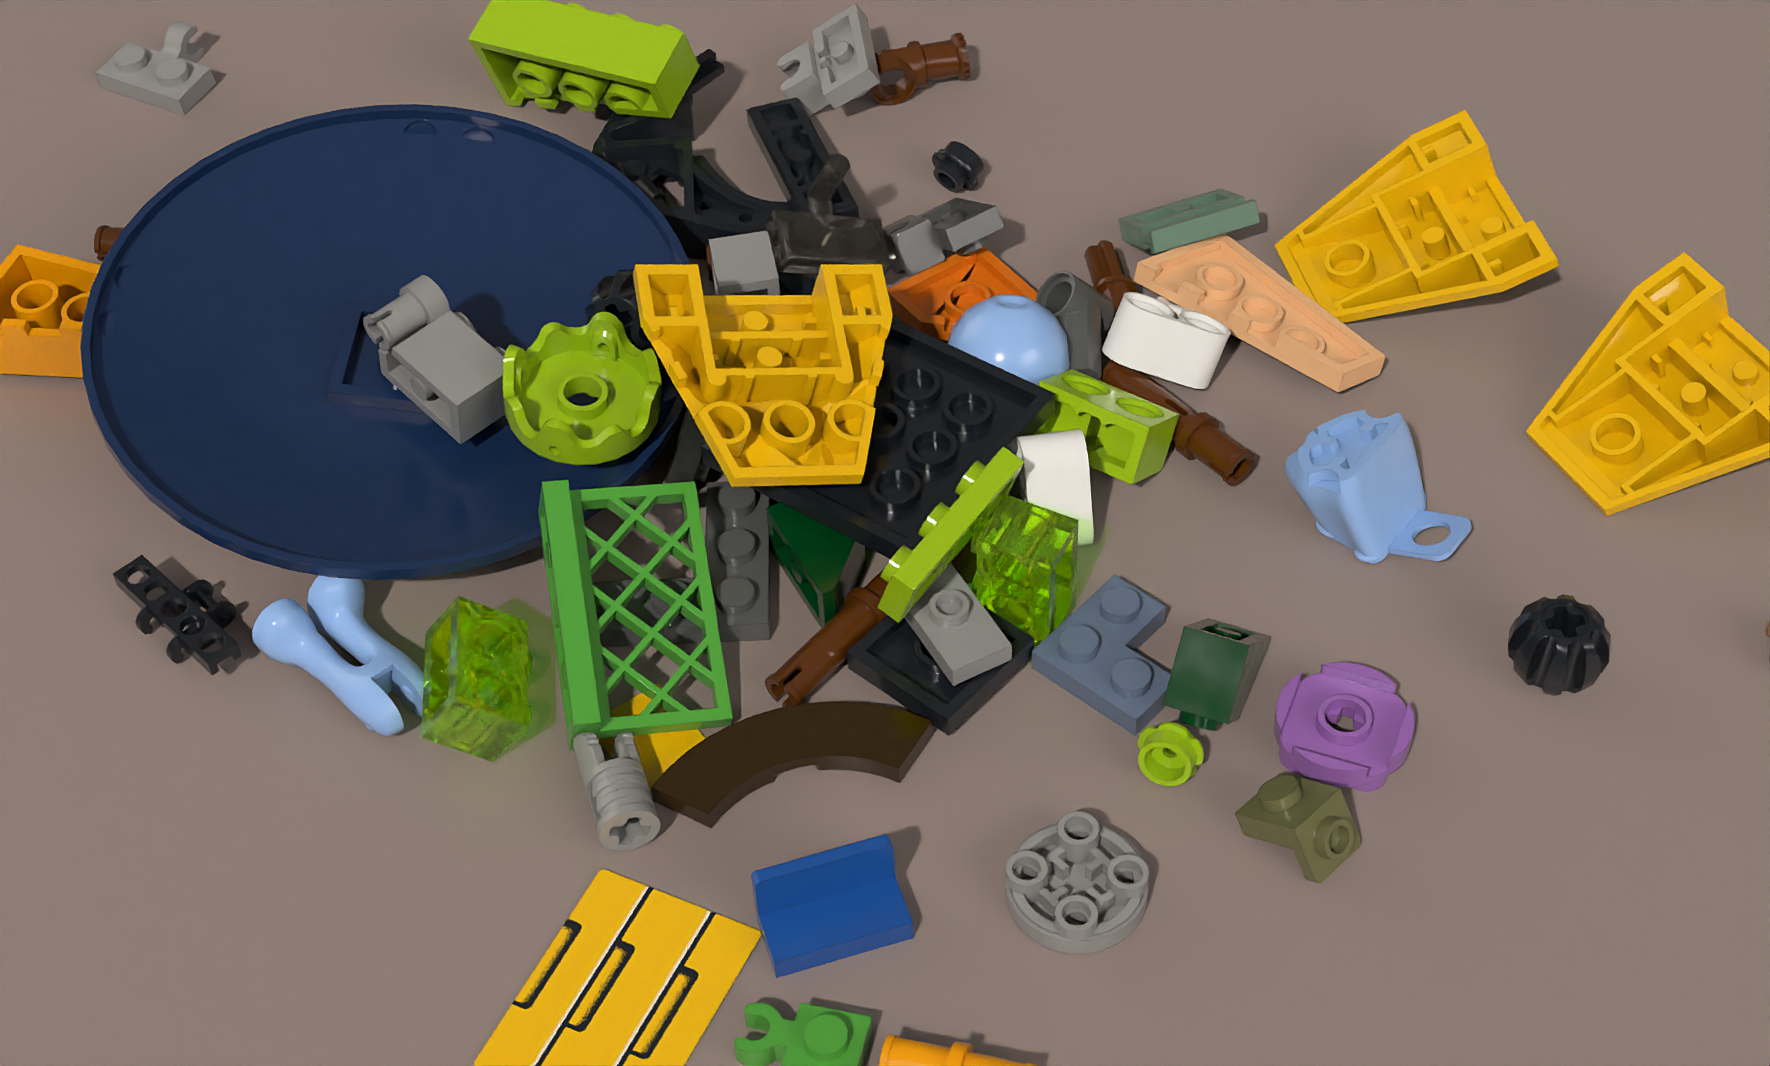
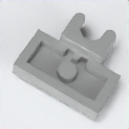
(837, 67)

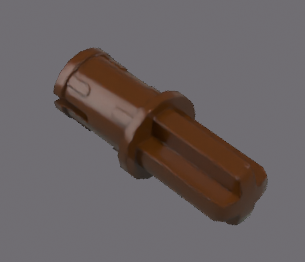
(1108, 273)

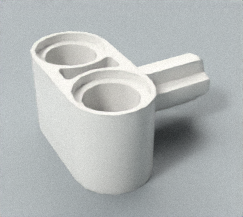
(1165, 340)
(1058, 476)

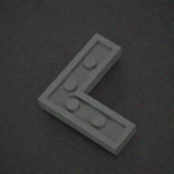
(738, 570)

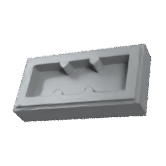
(958, 629)

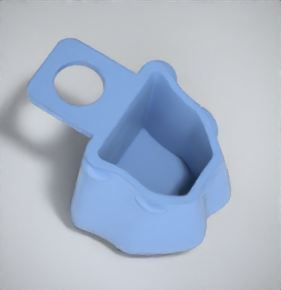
(1368, 488)

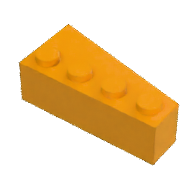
(43, 312)

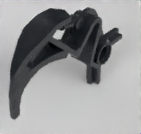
(662, 151)

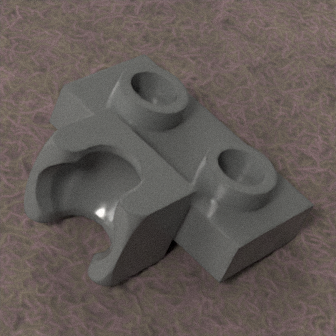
(956, 226)

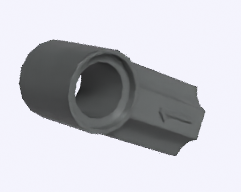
(1083, 316)

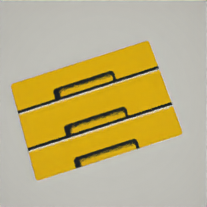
(623, 982)

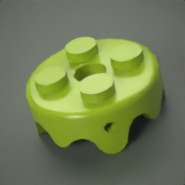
(589, 361)

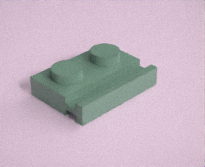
(1188, 221)

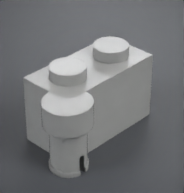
(439, 359)

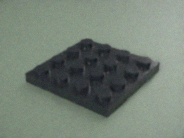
(929, 426)

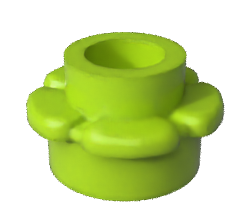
(1169, 754)

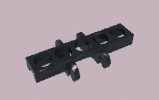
(179, 608)

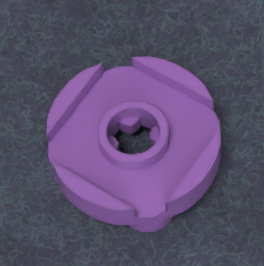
(1337, 757)

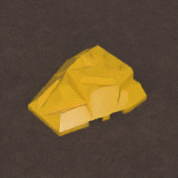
(774, 378)

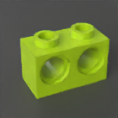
(1121, 431)

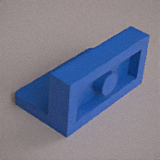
(830, 905)

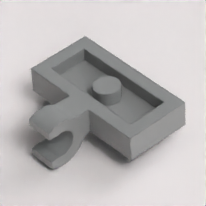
(163, 77)

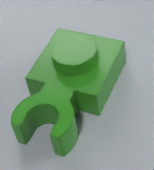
(814, 1039)

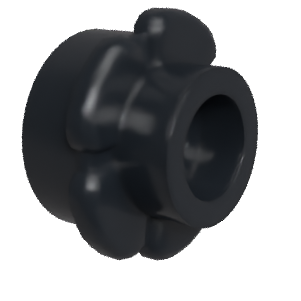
(957, 167)

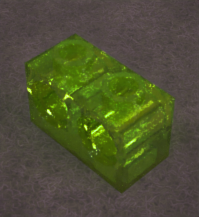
(1027, 566)
(476, 680)

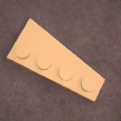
(1261, 309)

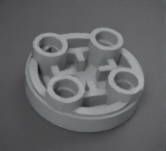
(1077, 886)

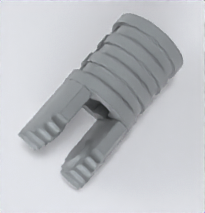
(617, 792)

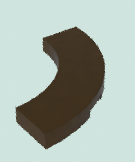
(820, 734)

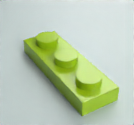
(947, 532)

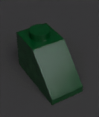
(815, 559)
(1214, 672)

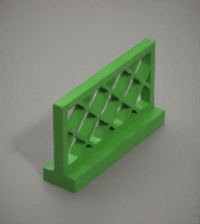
(575, 616)

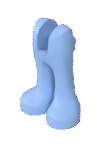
(336, 610)

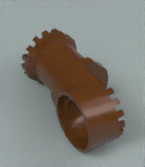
(920, 65)

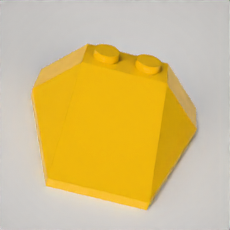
(1416, 231)
(1660, 395)

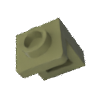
(1305, 818)

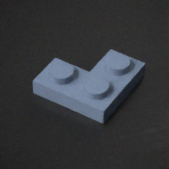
(1097, 658)

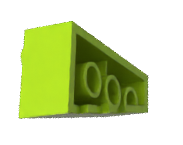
(582, 58)

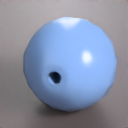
(1013, 336)

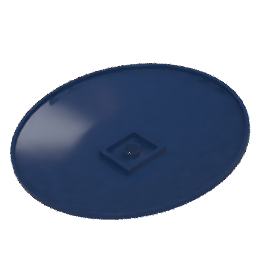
(240, 357)

